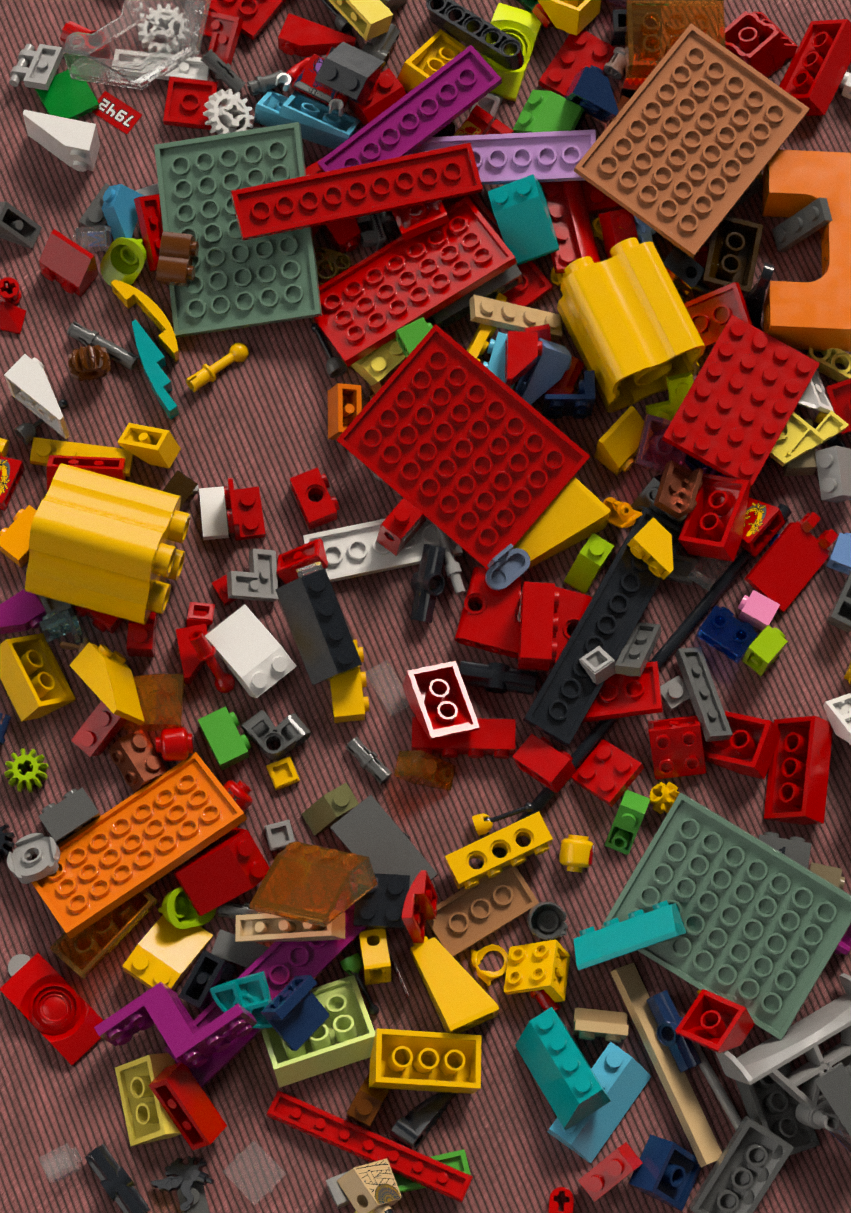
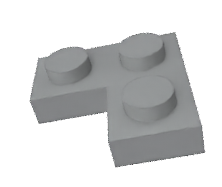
(259, 582)

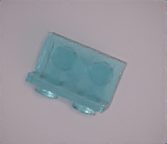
(57, 625)

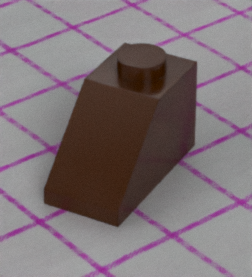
(367, 1104)

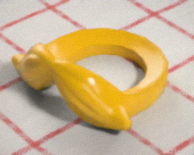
(477, 956)

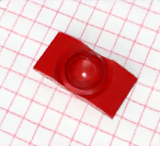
(53, 1008)

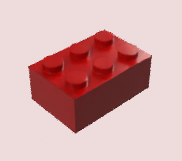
(538, 626)

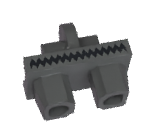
(377, 226)

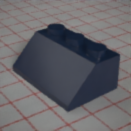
(593, 93)

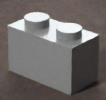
(834, 473)

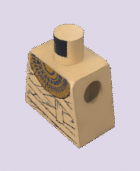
(371, 1187)

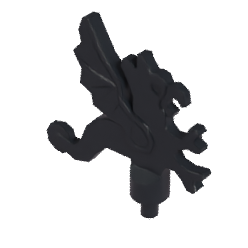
(186, 1177)

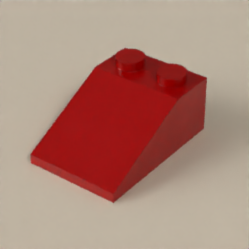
(718, 519)
(440, 700)
(748, 749)
(222, 871)

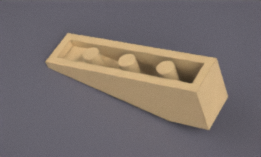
(273, 928)

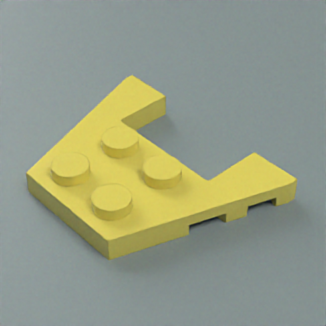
(800, 437)

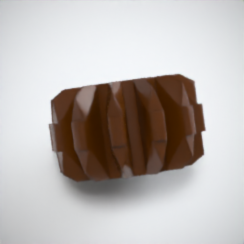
(89, 362)

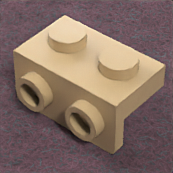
(600, 1023)

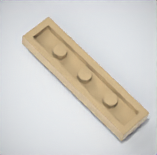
(512, 316)

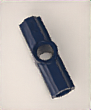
(667, 1021)

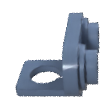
(506, 567)

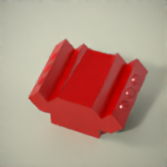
(759, 42)

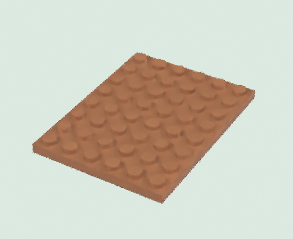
(691, 140)

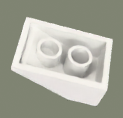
(66, 138)
(31, 388)
(250, 651)

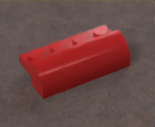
(570, 223)

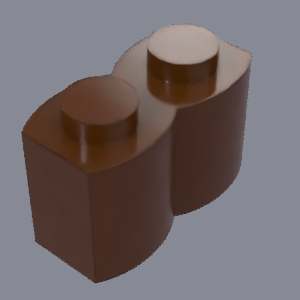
(176, 259)

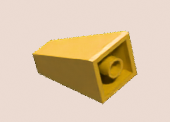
(566, 521)
(453, 991)

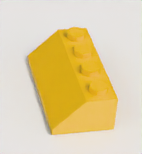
(425, 1061)

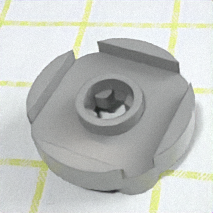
(45, 863)

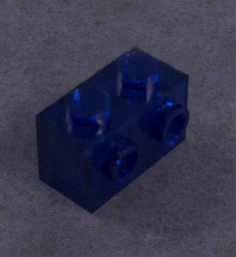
(727, 633)

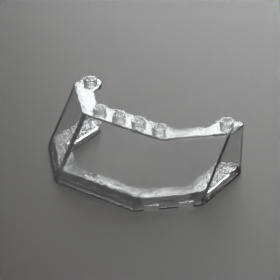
(139, 44)

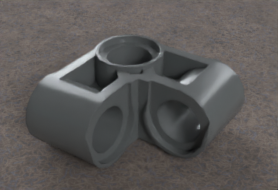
(288, 733)

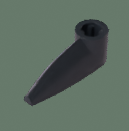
(419, 1121)

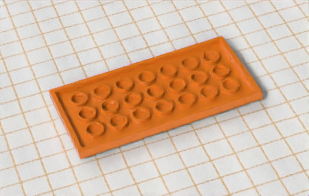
(137, 844)

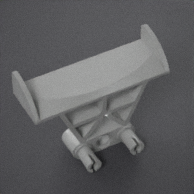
(800, 1039)

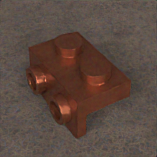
(678, 489)
(137, 760)

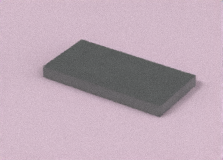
(373, 834)

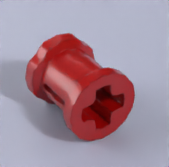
(13, 285)

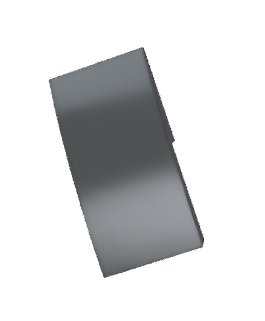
(237, 952)

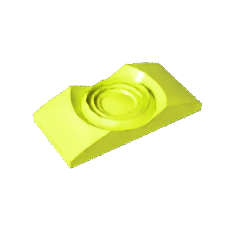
(523, 27)

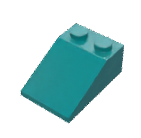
(524, 219)

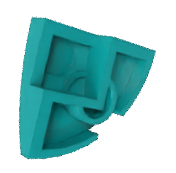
(249, 992)

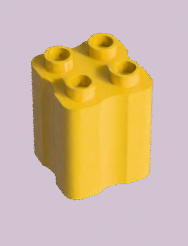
(628, 323)
(106, 544)

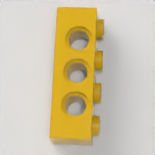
(531, 827)

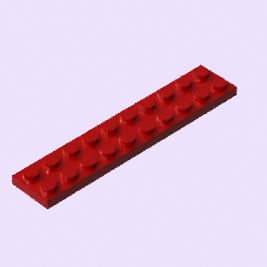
(356, 191)

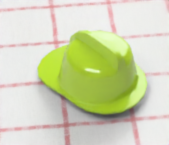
(123, 260)
(180, 912)

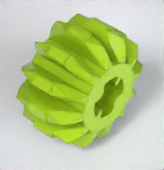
(30, 778)

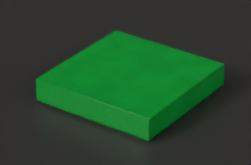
(68, 97)

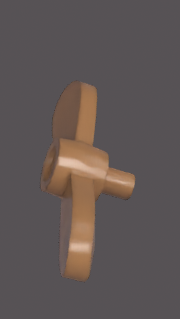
(70, 646)

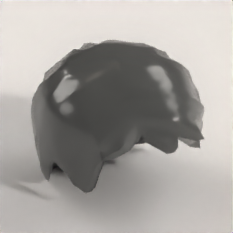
(547, 921)

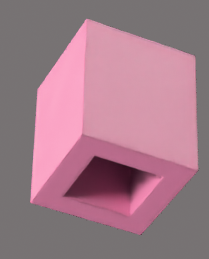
(757, 610)

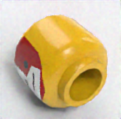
(576, 853)

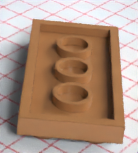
(481, 910)

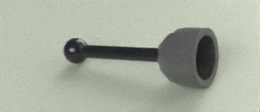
(340, 22)
(335, 366)
(28, 430)

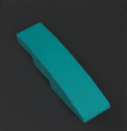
(152, 363)

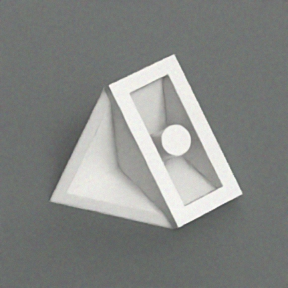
(816, 396)

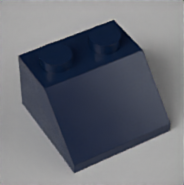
(666, 1172)

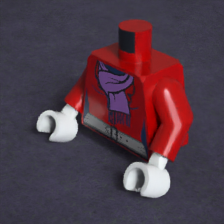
(303, 76)

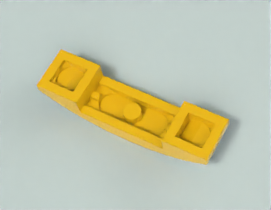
(130, 295)

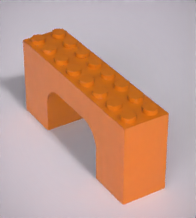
(815, 311)

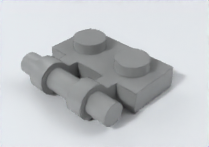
(42, 66)

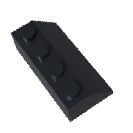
(318, 627)

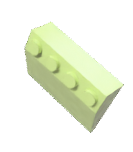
(339, 1041)

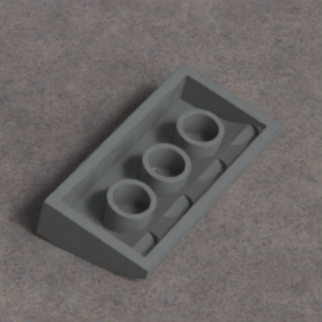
(775, 1110)
(742, 1171)

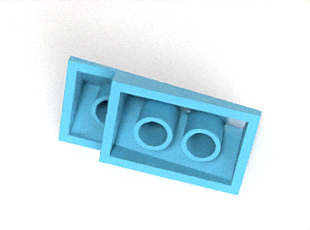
(313, 116)

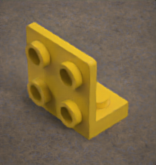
(538, 968)

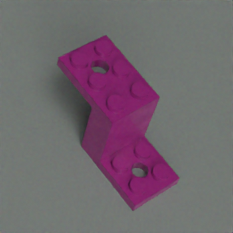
(175, 1024)

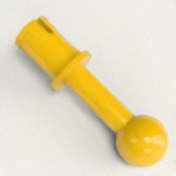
(238, 352)

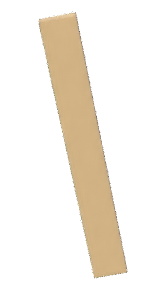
(675, 1083)

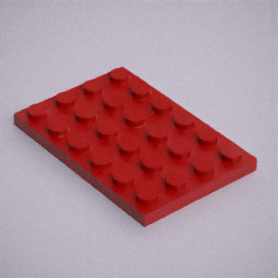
(740, 401)

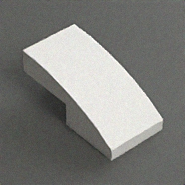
(213, 513)

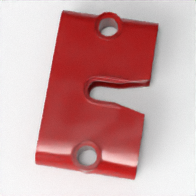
(496, 623)

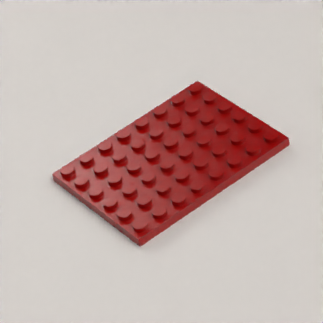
(463, 447)

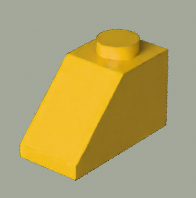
(150, 444)

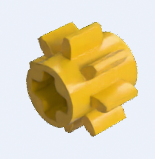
(663, 797)

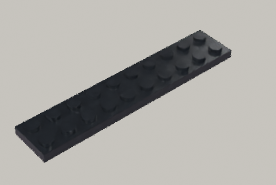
(605, 623)

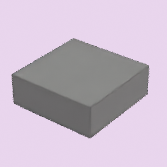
(279, 835)

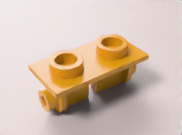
(621, 513)

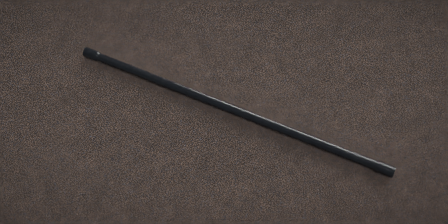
(661, 657)

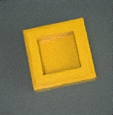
(282, 773)

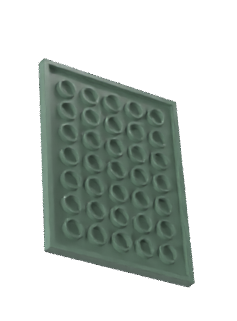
(235, 279)
(749, 913)

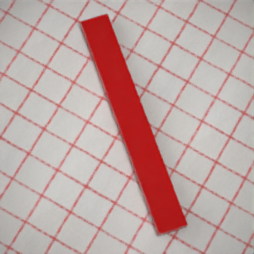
(369, 1146)

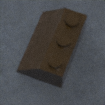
(732, 254)

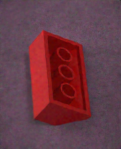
(819, 64)
(799, 771)

